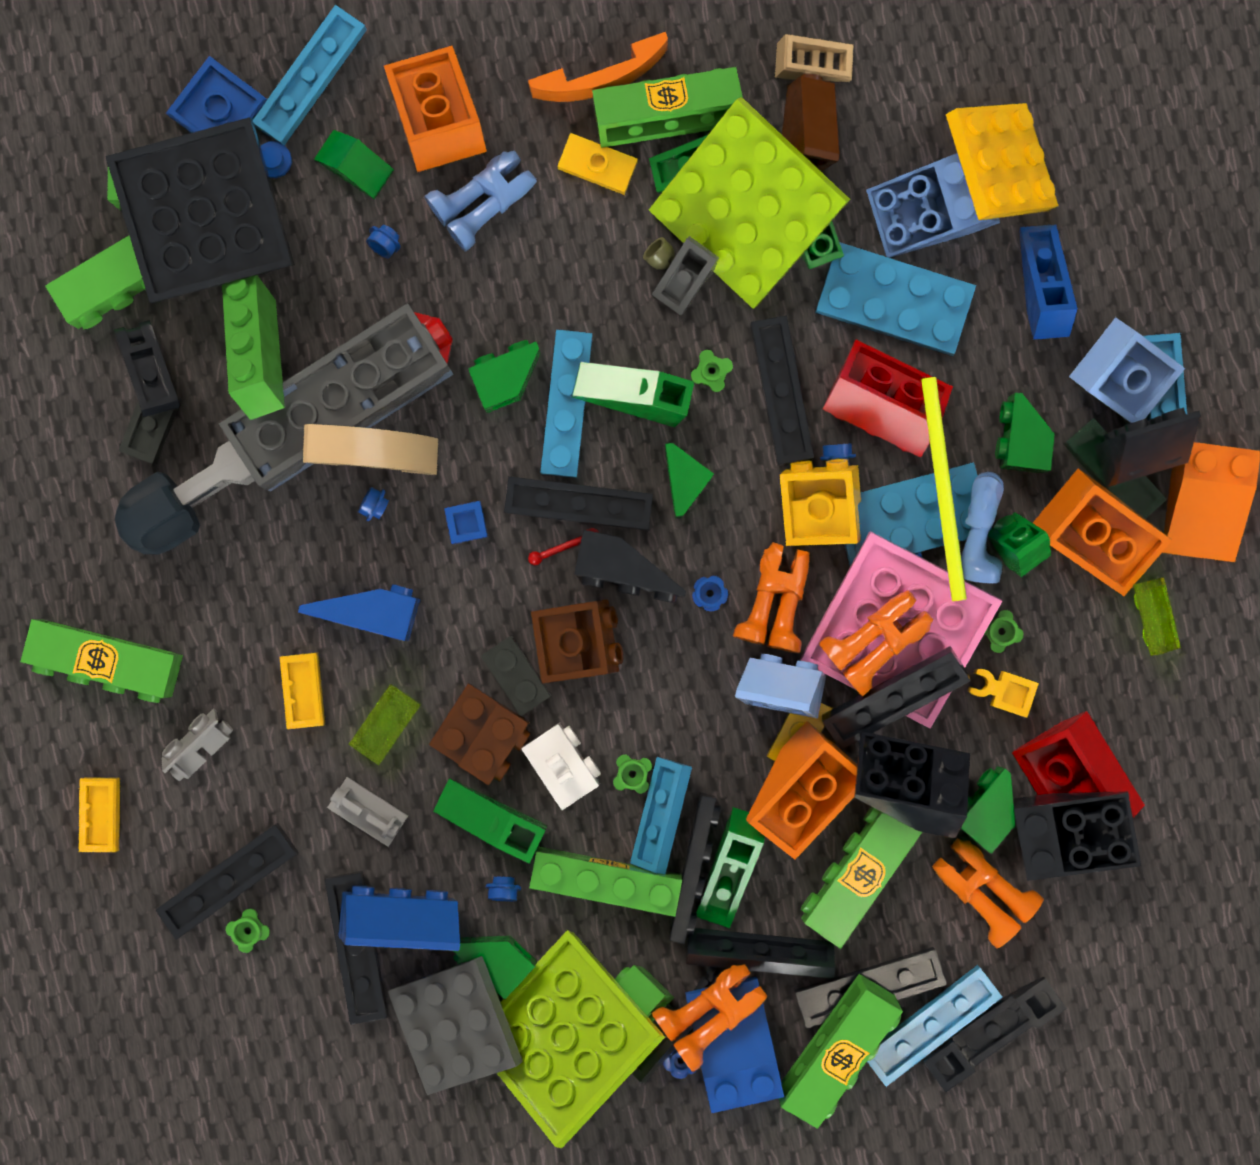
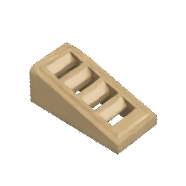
(787, 70)

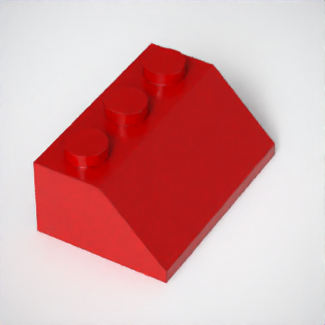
(884, 398)
(1074, 760)

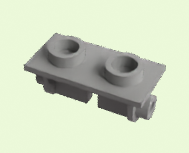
(184, 754)
(367, 811)

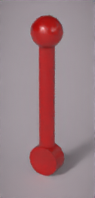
(535, 557)

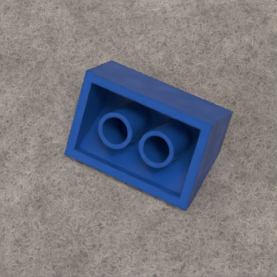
(399, 919)

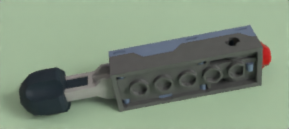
(346, 387)

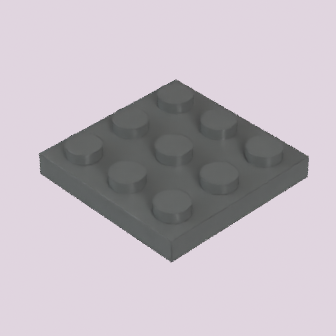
(455, 1026)

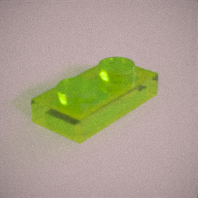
(1157, 616)
(385, 724)

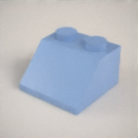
(1126, 372)
(782, 686)

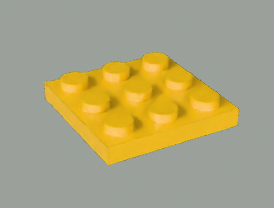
(1002, 160)

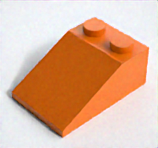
(435, 108)
(1211, 501)
(1101, 532)
(803, 791)

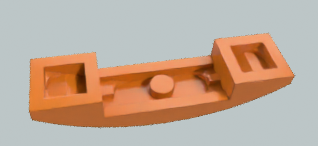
(555, 87)

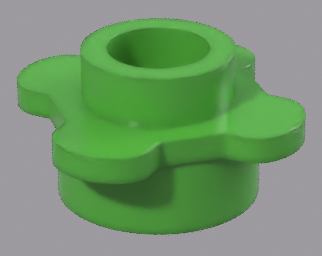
(716, 380)
(1011, 635)
(637, 783)
(245, 941)

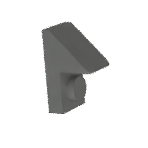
(685, 276)

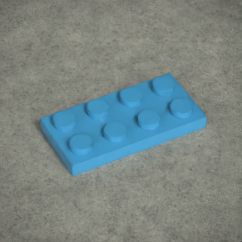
(896, 299)
(910, 512)

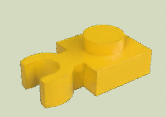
(1009, 692)

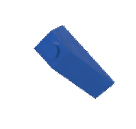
(1046, 283)
(374, 611)

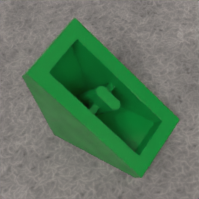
(354, 163)
(686, 478)

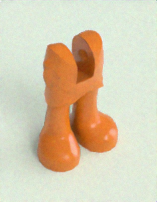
(776, 582)
(880, 622)
(981, 873)
(715, 996)

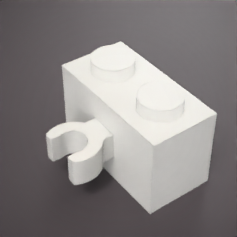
(561, 765)

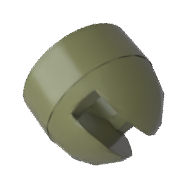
(659, 253)

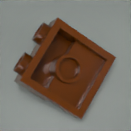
(576, 641)
(481, 735)

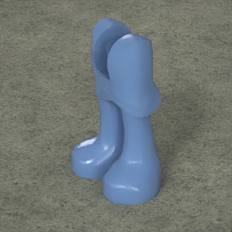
(487, 182)
(985, 499)

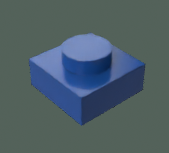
(466, 522)

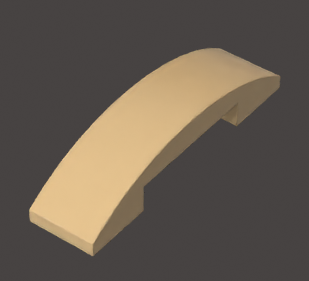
(370, 448)

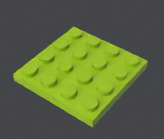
(749, 202)
(574, 1038)

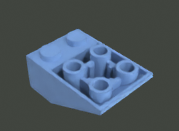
(925, 207)

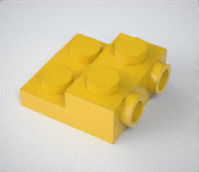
(821, 503)

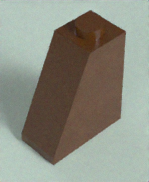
(812, 120)

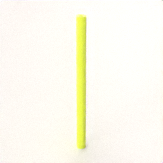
(944, 489)

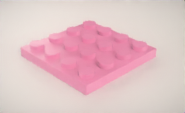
(874, 578)

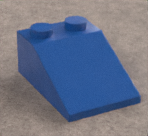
(741, 1062)

